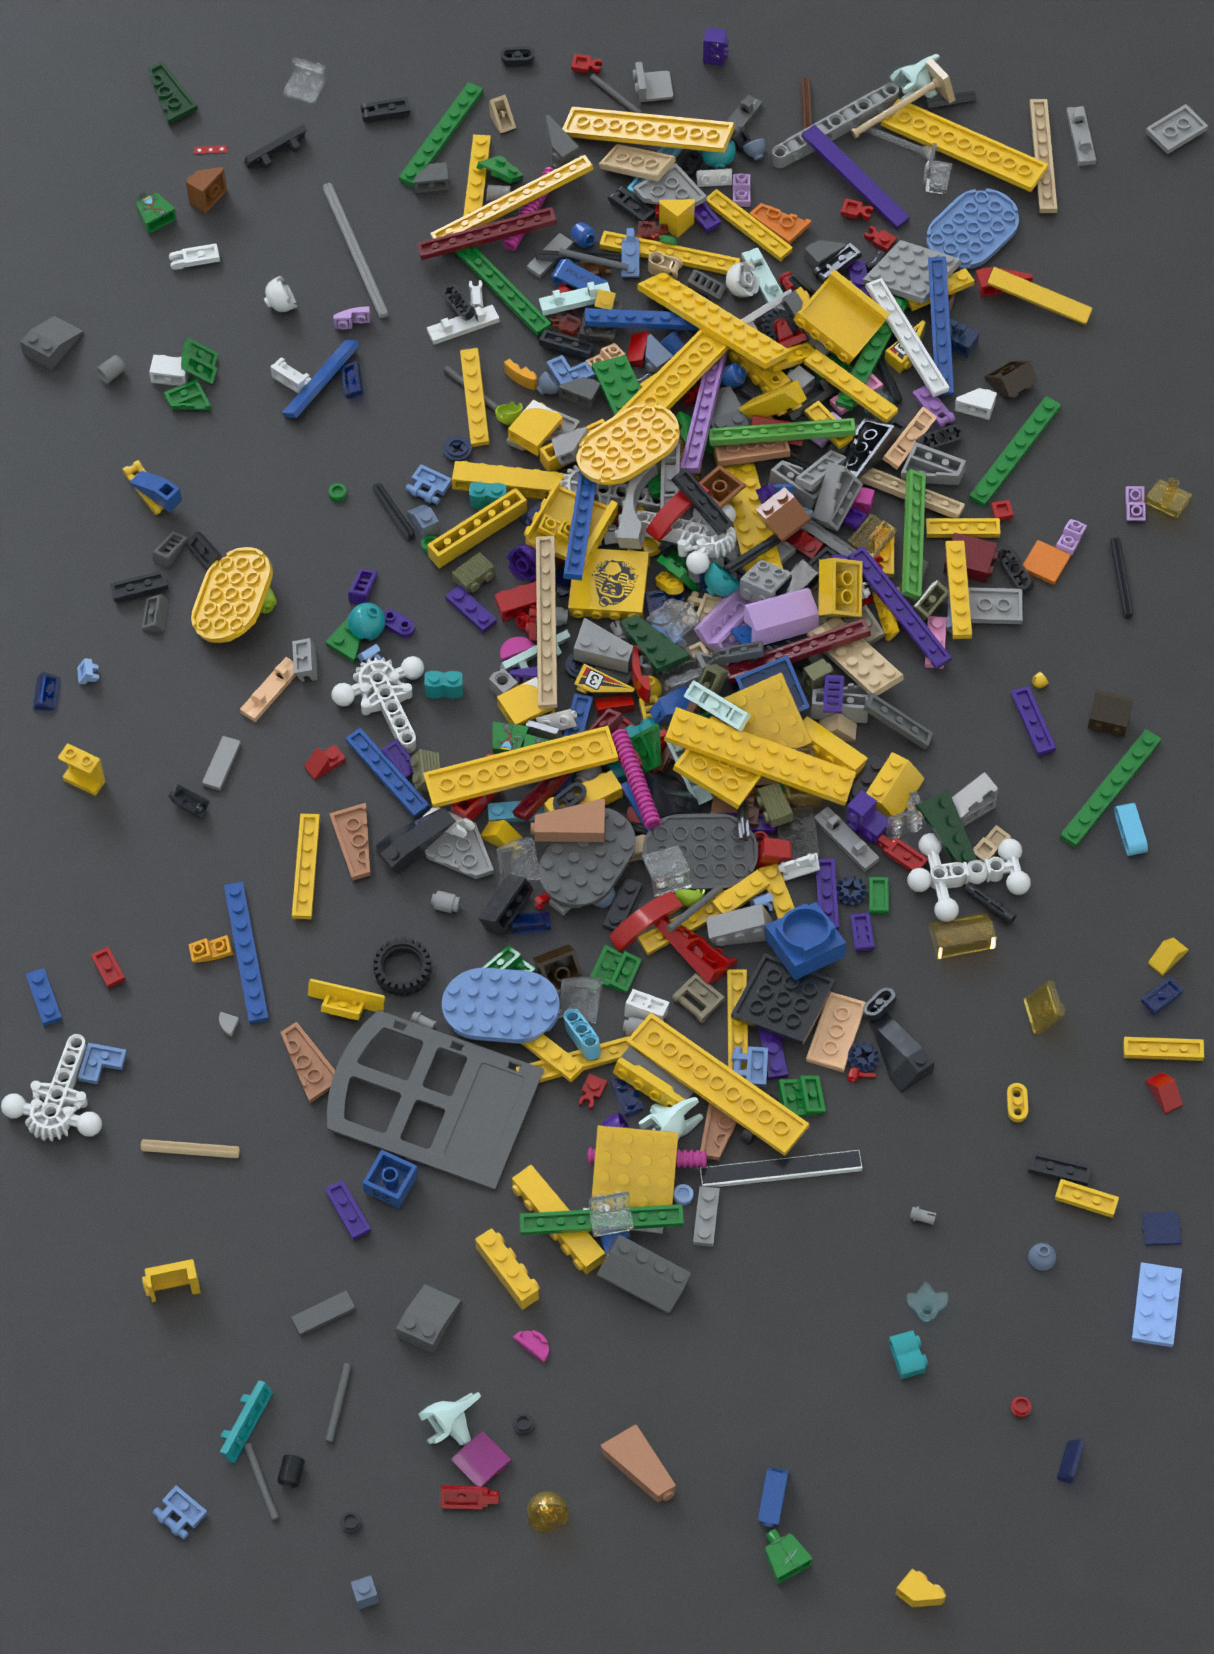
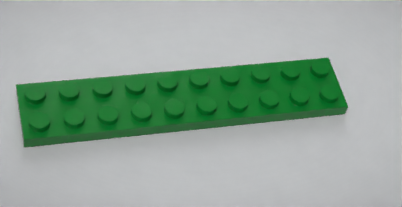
(618, 387)

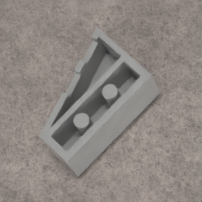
(936, 465)
(786, 474)
(836, 496)
(602, 648)
(852, 705)
(976, 799)
(739, 926)

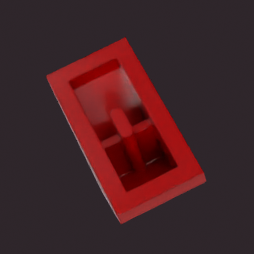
(773, 851)
(1165, 1092)

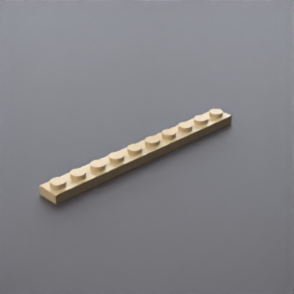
(546, 622)

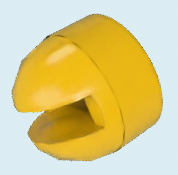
(1039, 680)

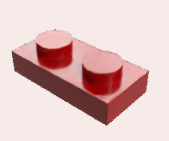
(108, 967)

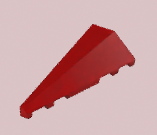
(697, 952)

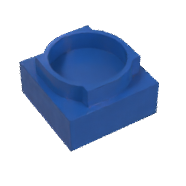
(773, 668)
(805, 940)

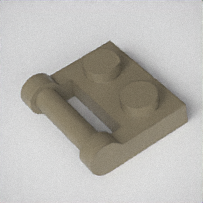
(702, 993)

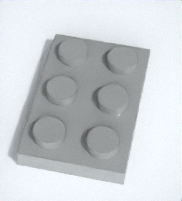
(1176, 129)
(995, 605)

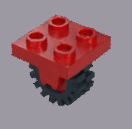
(781, 328)

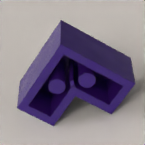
(864, 817)

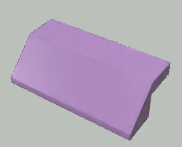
(782, 616)
(717, 625)

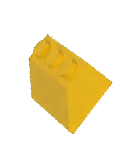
(775, 401)
(840, 588)
(894, 784)

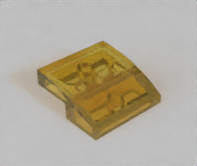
(873, 535)

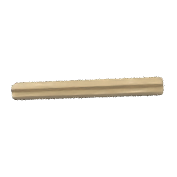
(190, 1148)

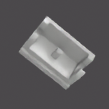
(305, 659)

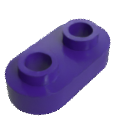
(395, 624)

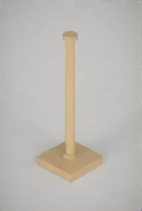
(939, 80)

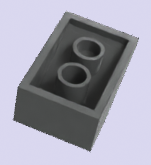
(560, 145)
(50, 341)
(727, 410)
(427, 1318)

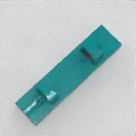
(253, 1408)

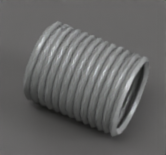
(496, 191)
(111, 369)

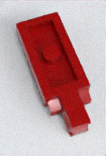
(902, 853)
(467, 1497)

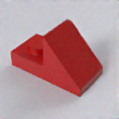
(805, 543)
(324, 762)

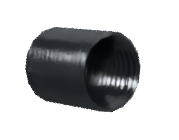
(290, 1471)

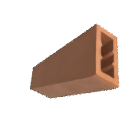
(572, 824)
(638, 1461)

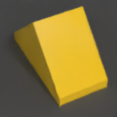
(499, 833)
(1167, 955)

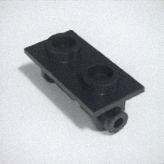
(189, 800)

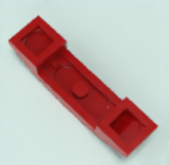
(668, 515)
(640, 683)
(643, 919)

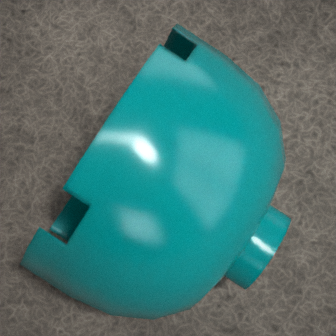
(720, 160)
(719, 581)
(366, 621)

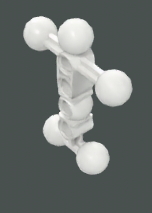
(947, 908)

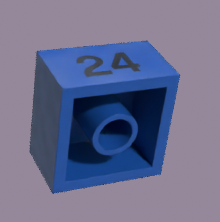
(390, 1179)

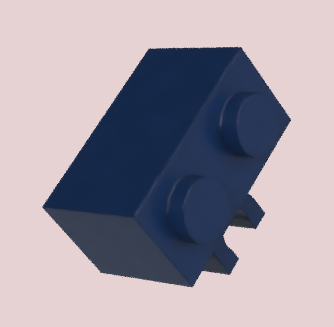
(963, 338)

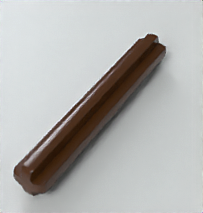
(806, 102)

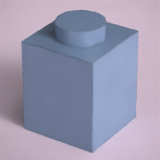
(364, 1592)

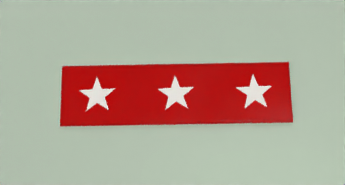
(210, 149)

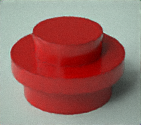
(1021, 1407)

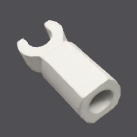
(476, 294)

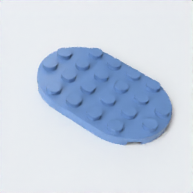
(974, 227)
(500, 1005)

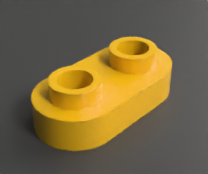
(669, 583)
(1017, 1104)

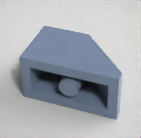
(656, 355)
(424, 520)

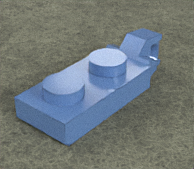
(631, 255)

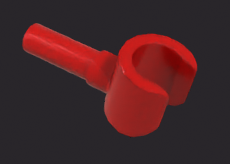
(855, 1073)

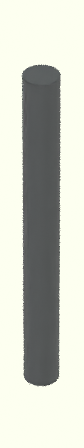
(614, 94)
(593, 259)
(460, 380)
(694, 908)
(338, 1403)
(261, 1482)

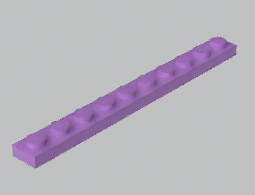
(702, 417)

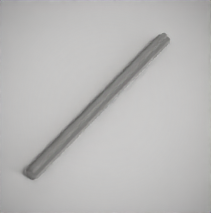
(355, 250)

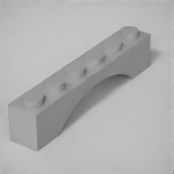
(630, 529)

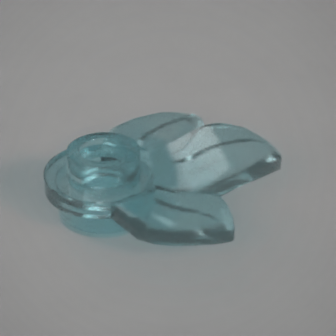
(927, 1300)

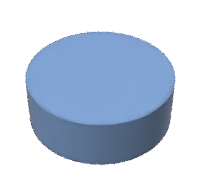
(683, 1194)

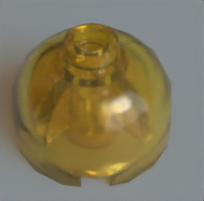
(546, 1511)

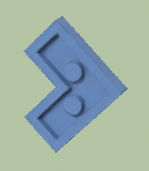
(563, 373)
(96, 1058)

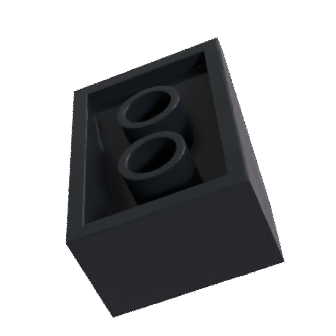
(670, 795)

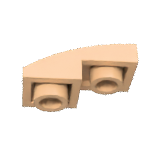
(608, 352)

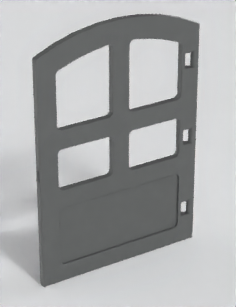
(478, 1118)

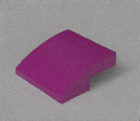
(481, 1459)

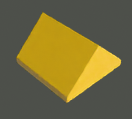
(677, 214)

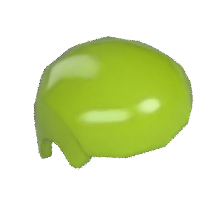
(508, 413)
(689, 897)

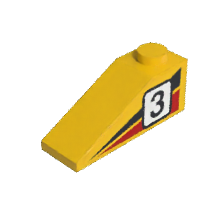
(896, 355)
(598, 682)

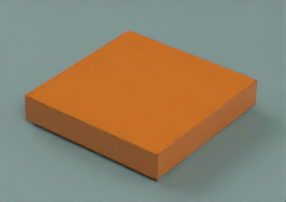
(1046, 562)

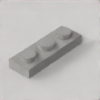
(706, 1216)

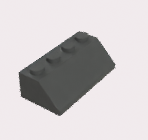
(643, 1274)

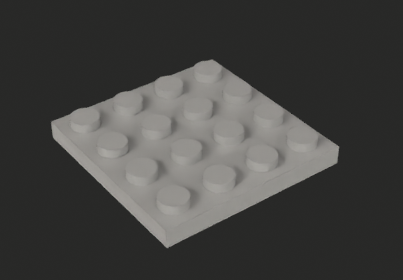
(907, 271)

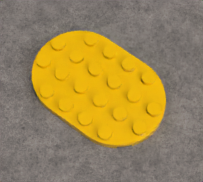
(628, 444)
(232, 595)

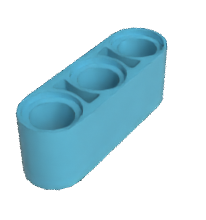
(1131, 829)
(582, 1034)

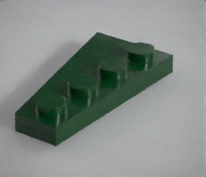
(171, 95)
(653, 645)
(945, 821)

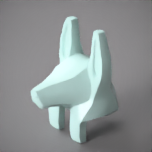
(914, 77)
(672, 1118)
(449, 1419)

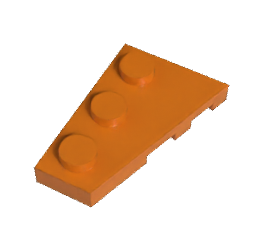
(783, 225)

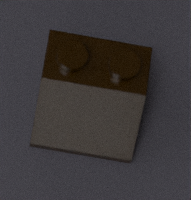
(1012, 378)
(1110, 713)
(558, 965)

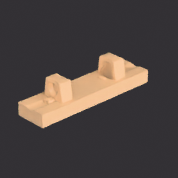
(916, 428)
(269, 690)

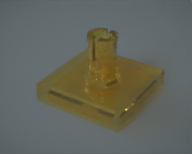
(1168, 497)
(1044, 1007)

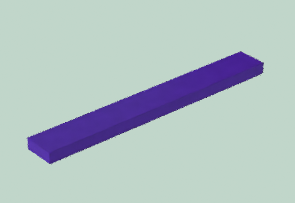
(855, 176)
(901, 609)

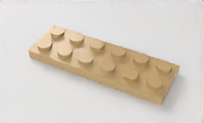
(861, 662)

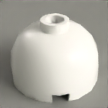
(742, 280)
(279, 296)

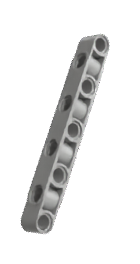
(837, 124)

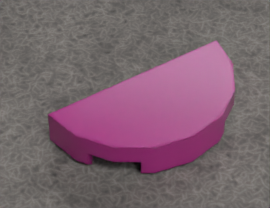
(514, 647)
(534, 1343)

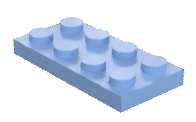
(1156, 1304)

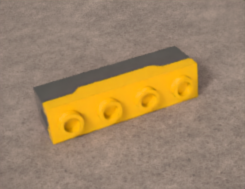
(795, 302)
(651, 1079)

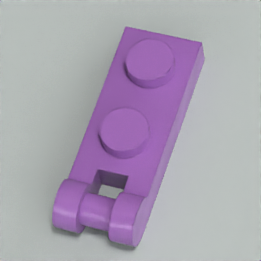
(934, 405)

